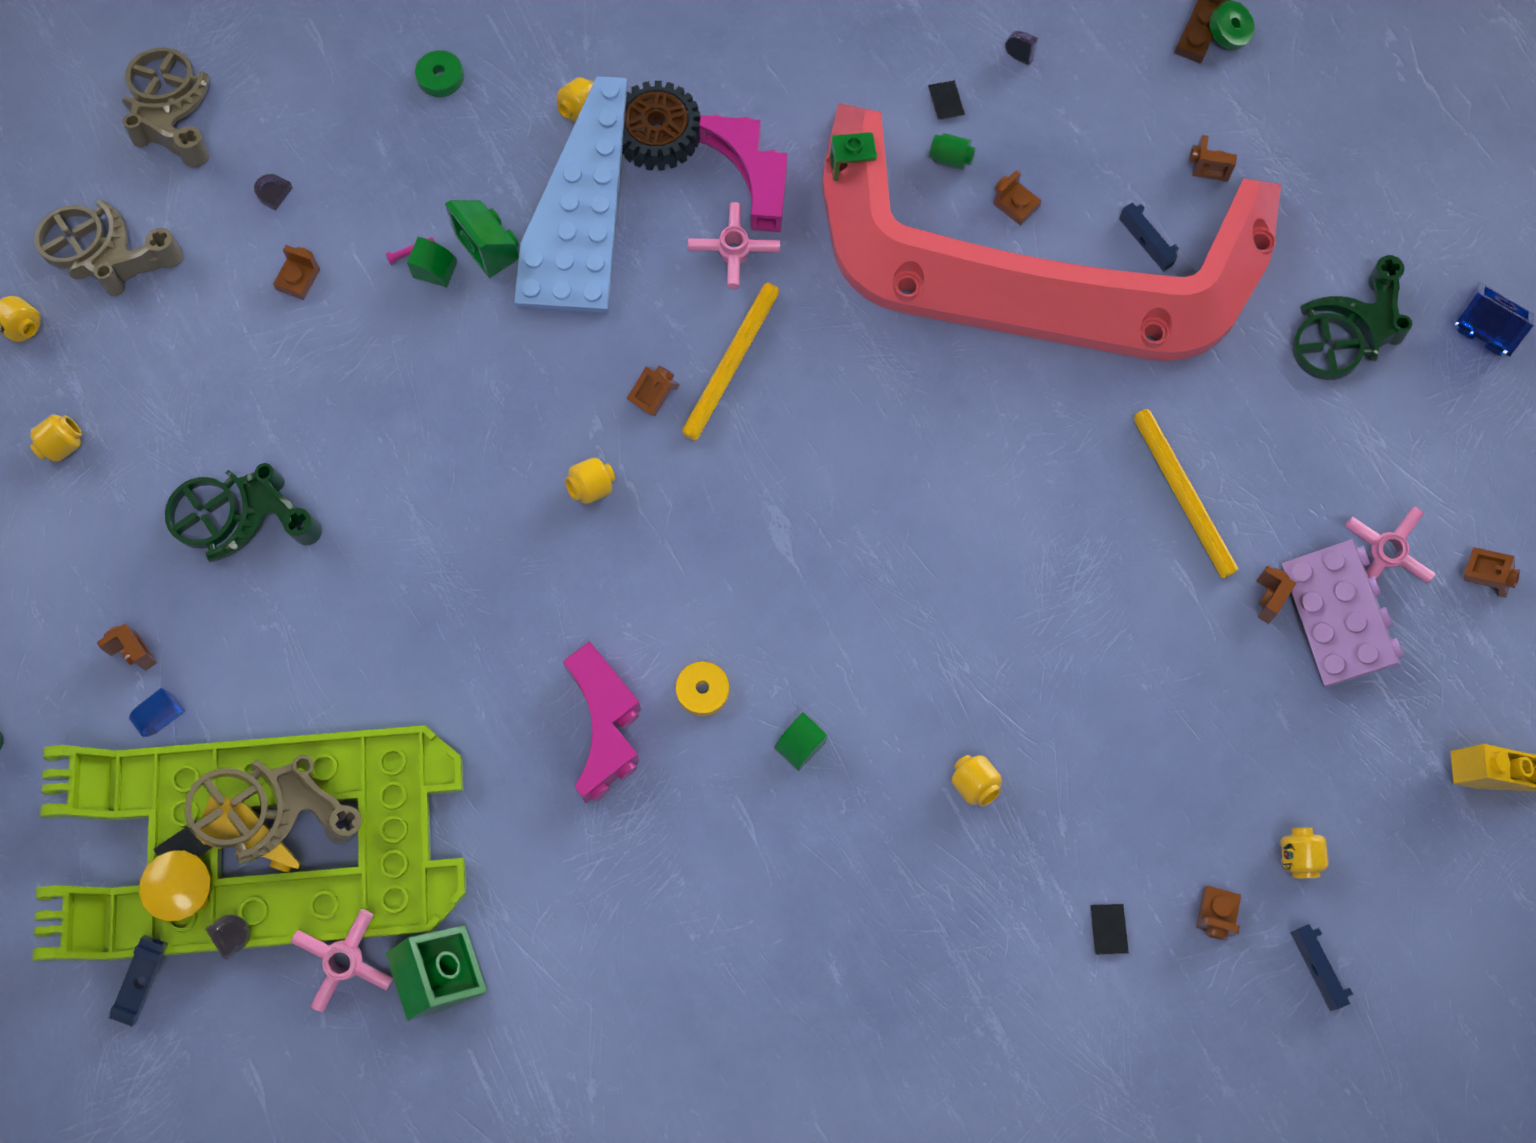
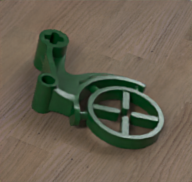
(1378, 321)
(259, 499)

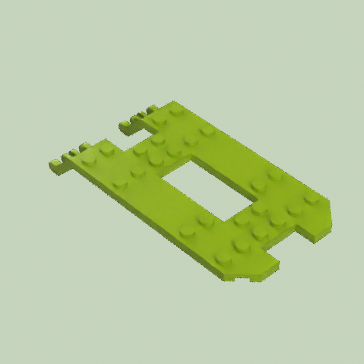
(394, 880)

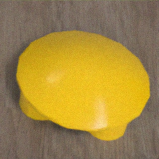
(175, 886)

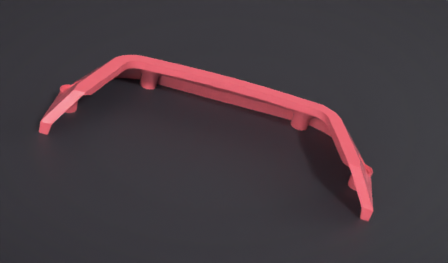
(1034, 294)

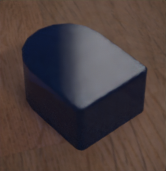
(155, 713)

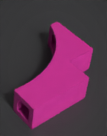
(761, 170)
(610, 707)

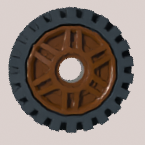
(677, 130)

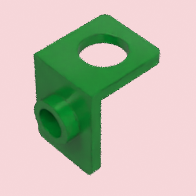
(851, 149)

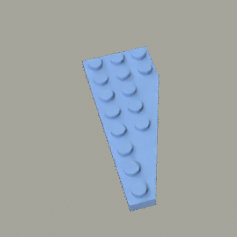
(572, 233)

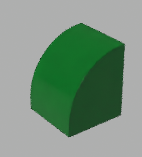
(431, 262)
(801, 741)

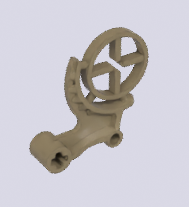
(155, 115)
(106, 256)
(292, 793)

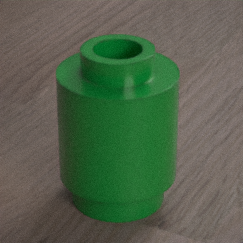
(952, 150)

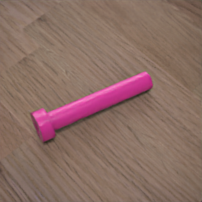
(401, 253)

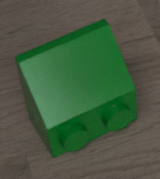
(483, 235)
(435, 971)

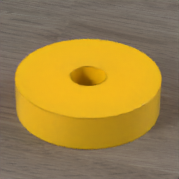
(698, 674)

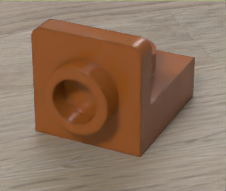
(1211, 164)
(1015, 199)
(297, 272)
(652, 389)
(1492, 570)
(1278, 589)
(129, 644)
(1219, 913)

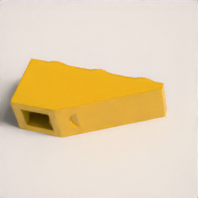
(1493, 768)
(222, 828)

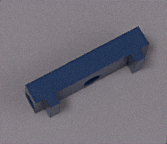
(1148, 237)
(1320, 967)
(131, 994)

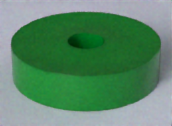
(1232, 25)
(442, 84)

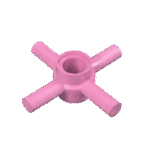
(733, 255)
(1399, 540)
(332, 970)

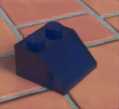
(1494, 320)

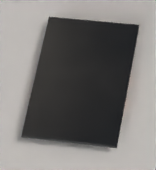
(946, 99)
(183, 841)
(1109, 929)

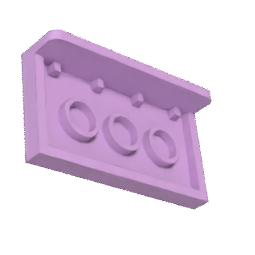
(1342, 613)

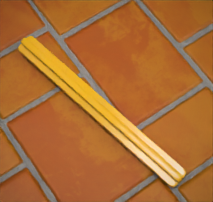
(730, 362)
(1185, 493)

